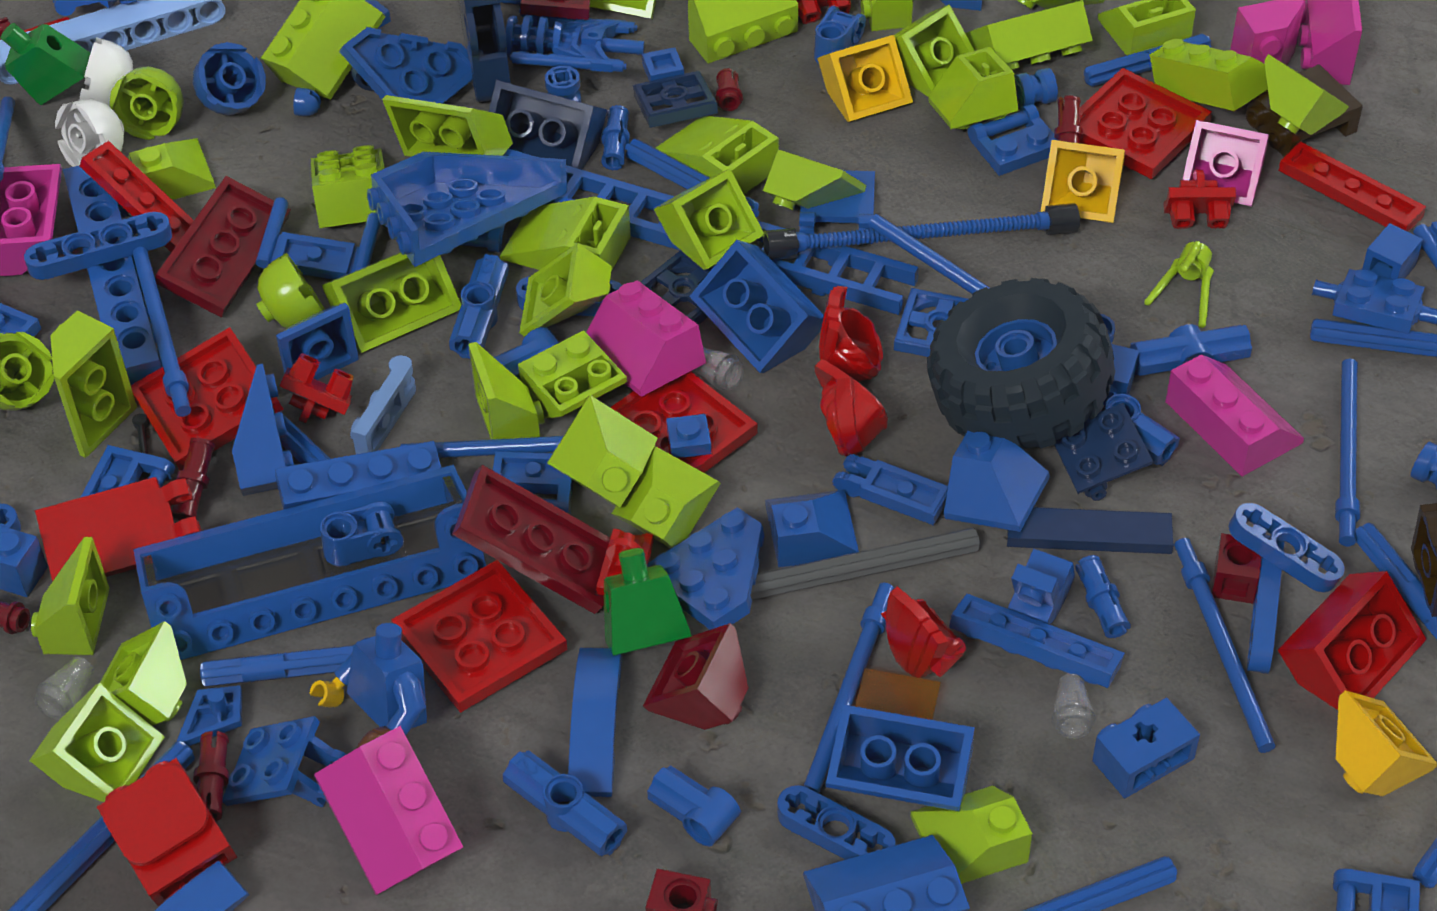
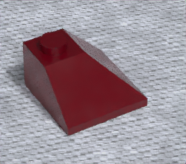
(701, 680)

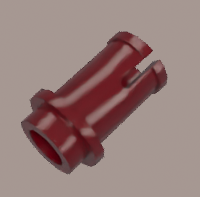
(728, 93)
(14, 617)

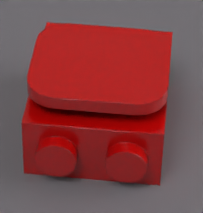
(164, 829)

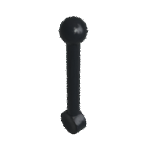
(141, 422)

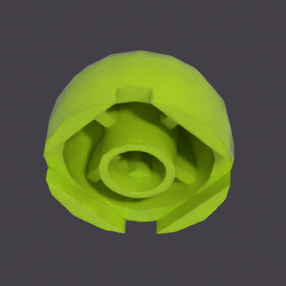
(147, 102)
(286, 293)
(24, 371)

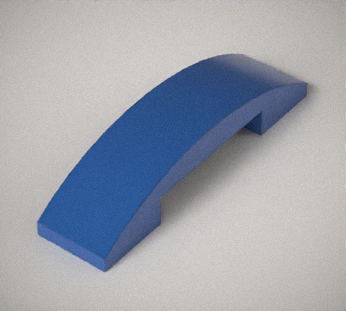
(594, 720)

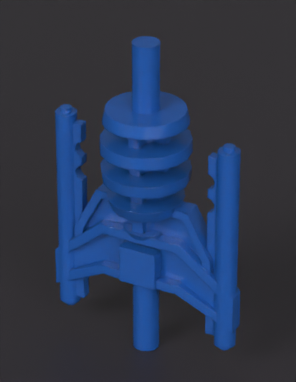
(572, 42)

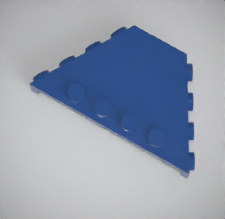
(455, 197)

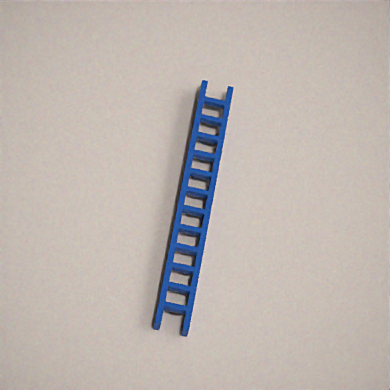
(798, 273)

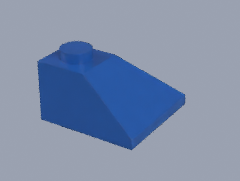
(323, 336)
(993, 483)
(810, 527)

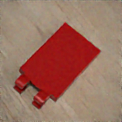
(117, 521)

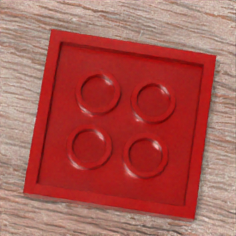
(1141, 120)
(219, 385)
(687, 397)
(479, 635)

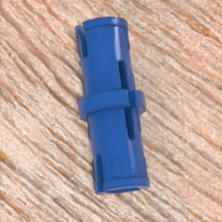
(615, 137)
(1102, 596)

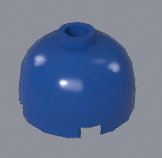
(228, 79)

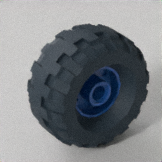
(1022, 363)

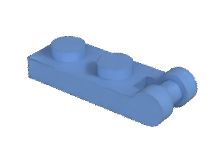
(384, 406)

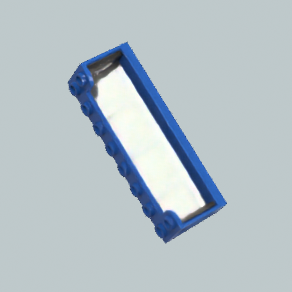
(273, 572)

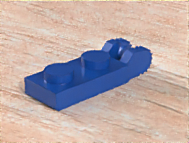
(892, 488)

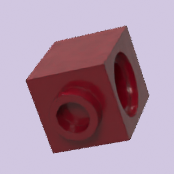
(1235, 571)
(677, 888)

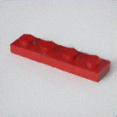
(1351, 187)
(133, 188)

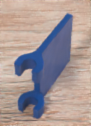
(851, 209)

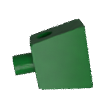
(44, 60)
(641, 606)

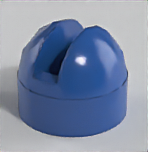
(306, 102)

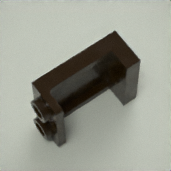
(1266, 120)

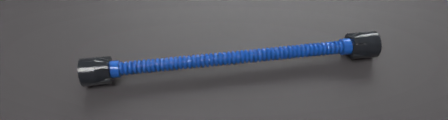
(1055, 220)

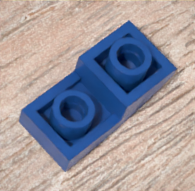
(209, 891)

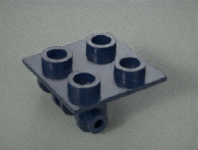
(1103, 452)

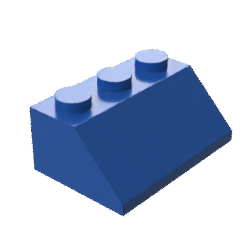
(757, 307)
(901, 757)
(895, 878)

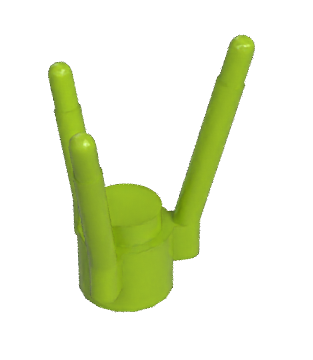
(1190, 265)

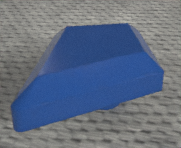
(212, 711)

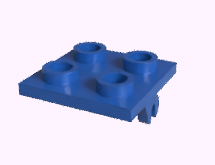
(272, 761)

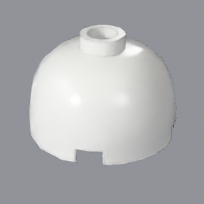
(105, 67)
(86, 127)

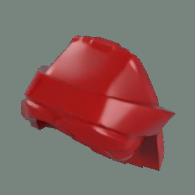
(849, 339)
(850, 410)
(920, 636)

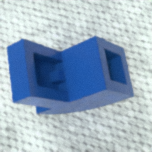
(1041, 586)

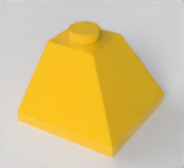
(866, 78)
(1084, 177)
(1377, 746)

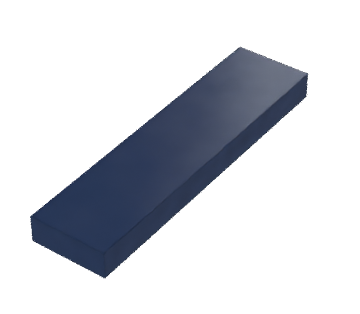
(1095, 531)

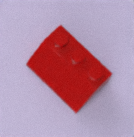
(1353, 639)

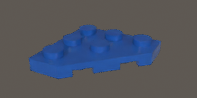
(409, 65)
(716, 569)

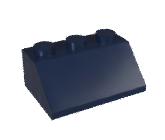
(548, 123)

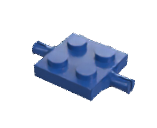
(1377, 300)

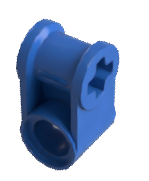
(837, 31)
(358, 534)

